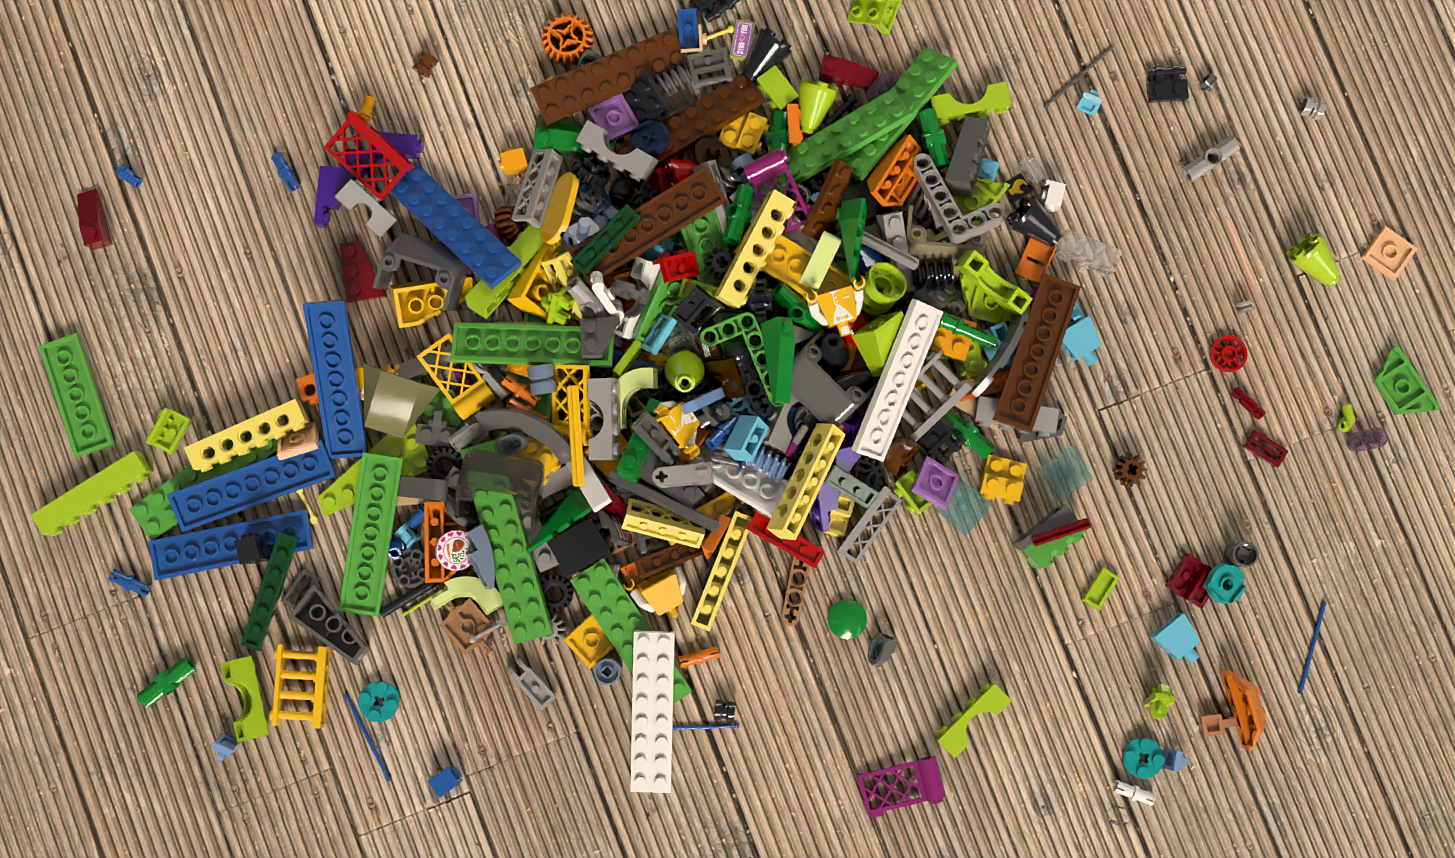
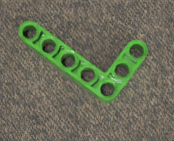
(747, 332)

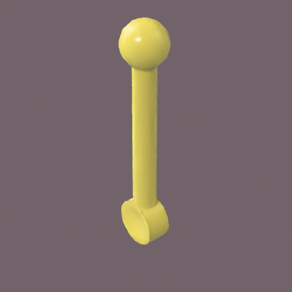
(730, 29)
(313, 519)

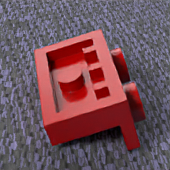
(678, 266)

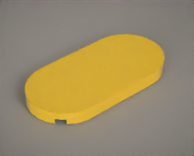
(559, 208)

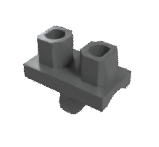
(713, 416)

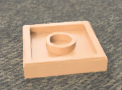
(1389, 253)
(299, 441)

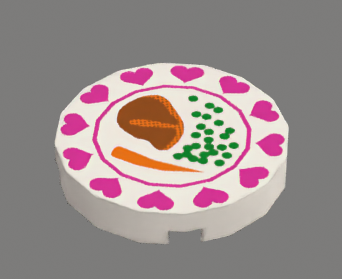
(452, 550)

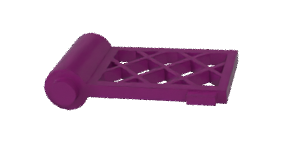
(770, 167)
(928, 781)

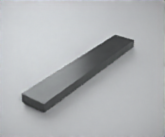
(664, 502)

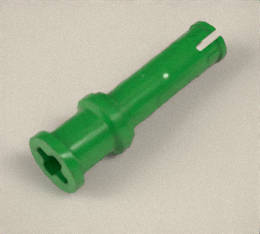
(958, 326)

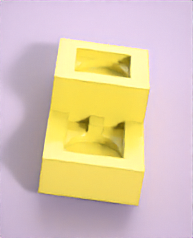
(840, 517)

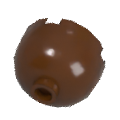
(899, 454)

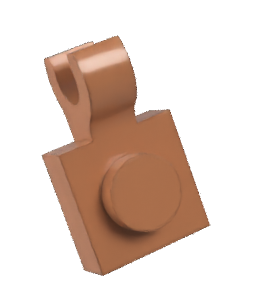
(1214, 724)

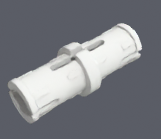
(1134, 792)

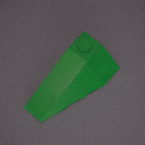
(560, 137)
(852, 223)
(779, 353)
(568, 510)

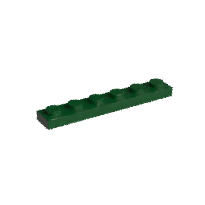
(270, 591)

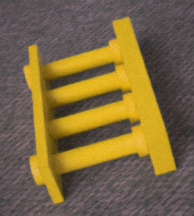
(318, 696)

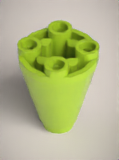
(814, 103)
(1315, 259)
(684, 371)

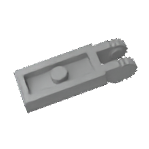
(532, 685)

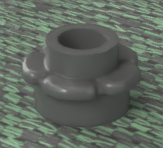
(1208, 83)

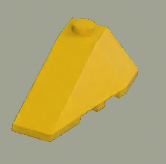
(534, 283)
(420, 301)

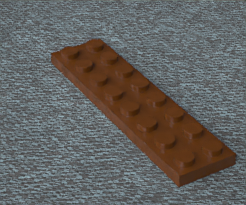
(607, 76)
(706, 117)
(661, 219)
(1036, 353)

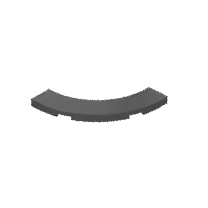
(1003, 353)
(527, 423)

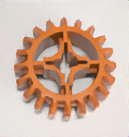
(572, 24)

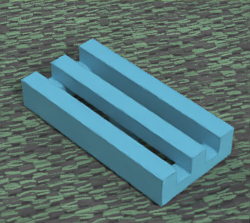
(658, 334)

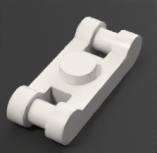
(613, 305)

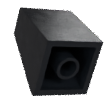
(860, 189)
(580, 547)

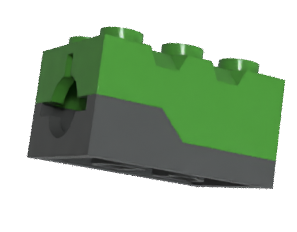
(1042, 555)

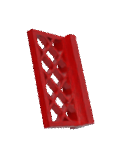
(380, 143)

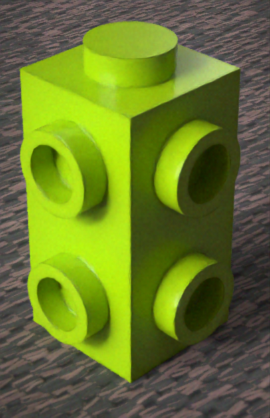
(974, 363)

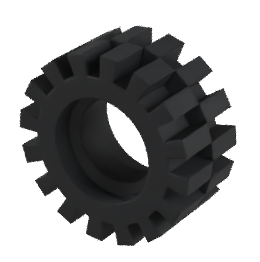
(436, 455)
(566, 589)

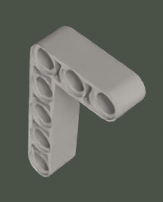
(949, 206)

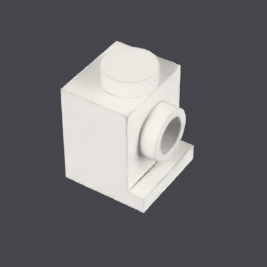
(1052, 196)

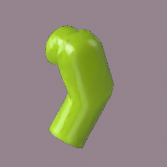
(1347, 420)

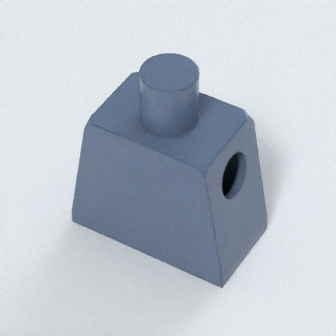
(578, 233)

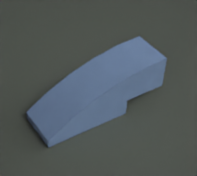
(481, 556)

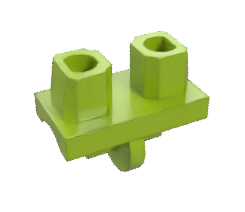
(555, 305)
(1159, 701)

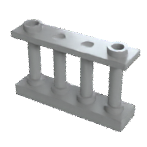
(946, 400)

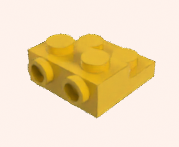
(745, 134)
(540, 452)
(1002, 479)

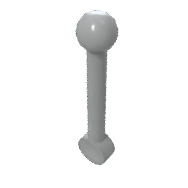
(502, 622)

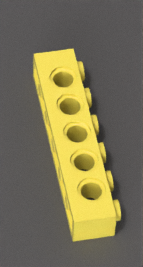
(783, 207)
(198, 451)
(806, 481)
(721, 571)

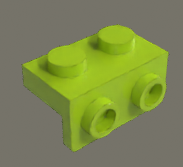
(168, 430)
(902, 487)

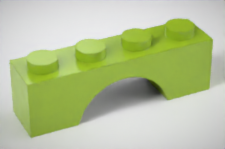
(995, 99)
(977, 270)
(252, 719)
(954, 736)

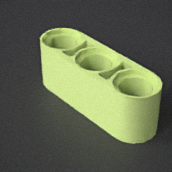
(820, 261)

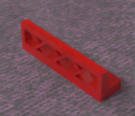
(798, 548)

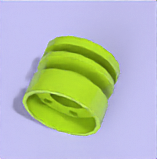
(882, 288)

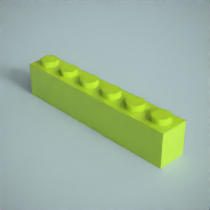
(483, 298)
(92, 493)

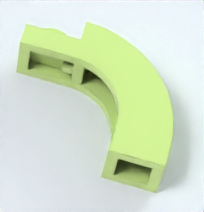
(631, 383)
(469, 587)

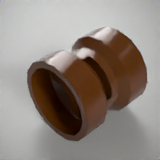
(425, 64)

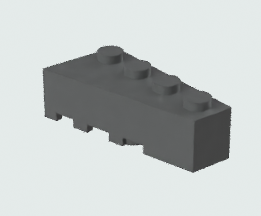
(967, 157)
(686, 495)
(327, 624)

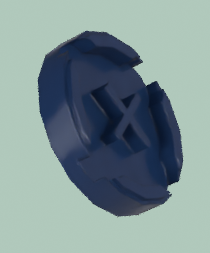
(651, 137)

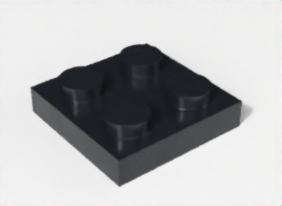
(646, 99)

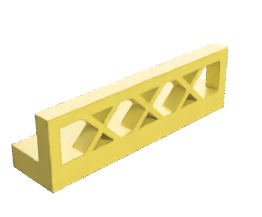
(564, 273)
(661, 527)

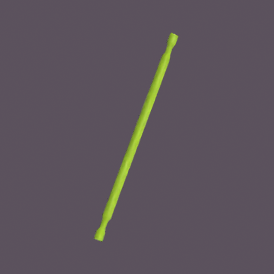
(430, 597)

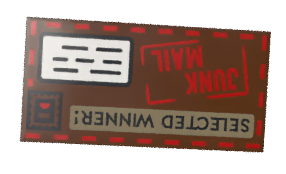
(709, 351)

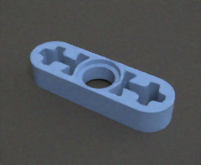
(702, 400)

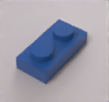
(688, 28)

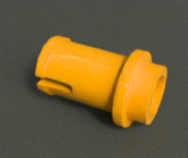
(367, 108)

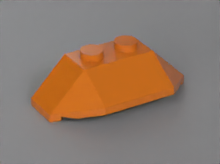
(894, 173)
(436, 524)
(1245, 706)

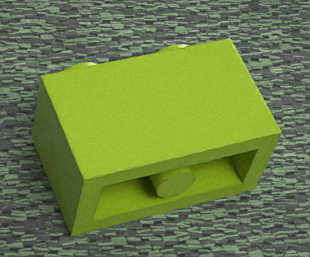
(776, 89)

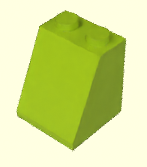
(877, 339)

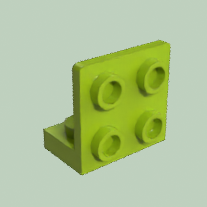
(874, 12)

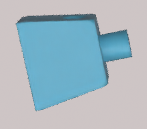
(1081, 341)
(1177, 638)

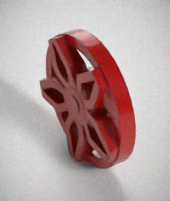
(1228, 354)

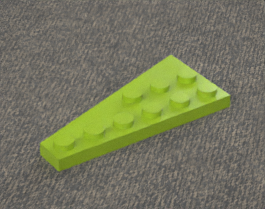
(344, 489)

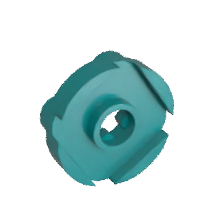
(1215, 580)
(368, 697)
(1154, 757)

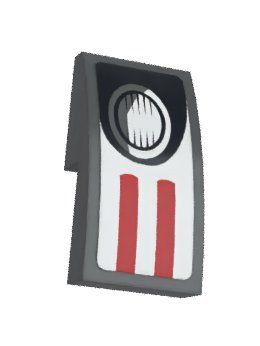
(611, 523)

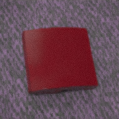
(1189, 580)

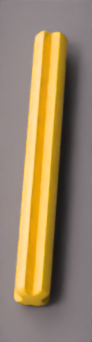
(575, 435)

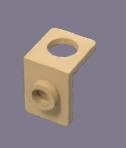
(702, 41)

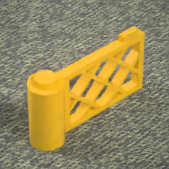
(471, 399)
(563, 425)

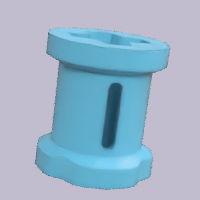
(407, 535)

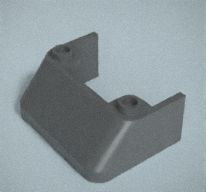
(450, 269)
(819, 391)

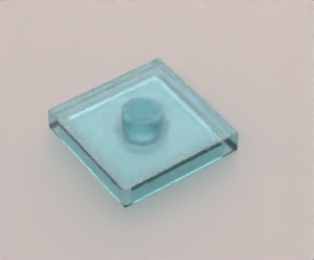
(1065, 473)
(965, 508)

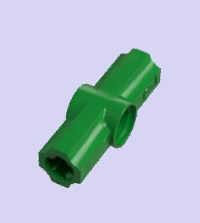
(778, 133)
(933, 138)
(739, 214)
(790, 301)
(973, 438)
(166, 682)

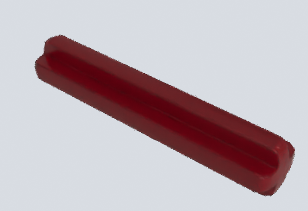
(1061, 532)

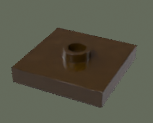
(724, 374)

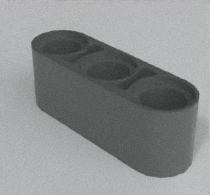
(423, 488)

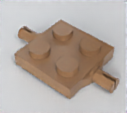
(467, 621)

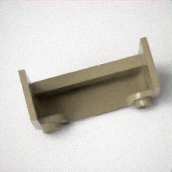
(938, 251)

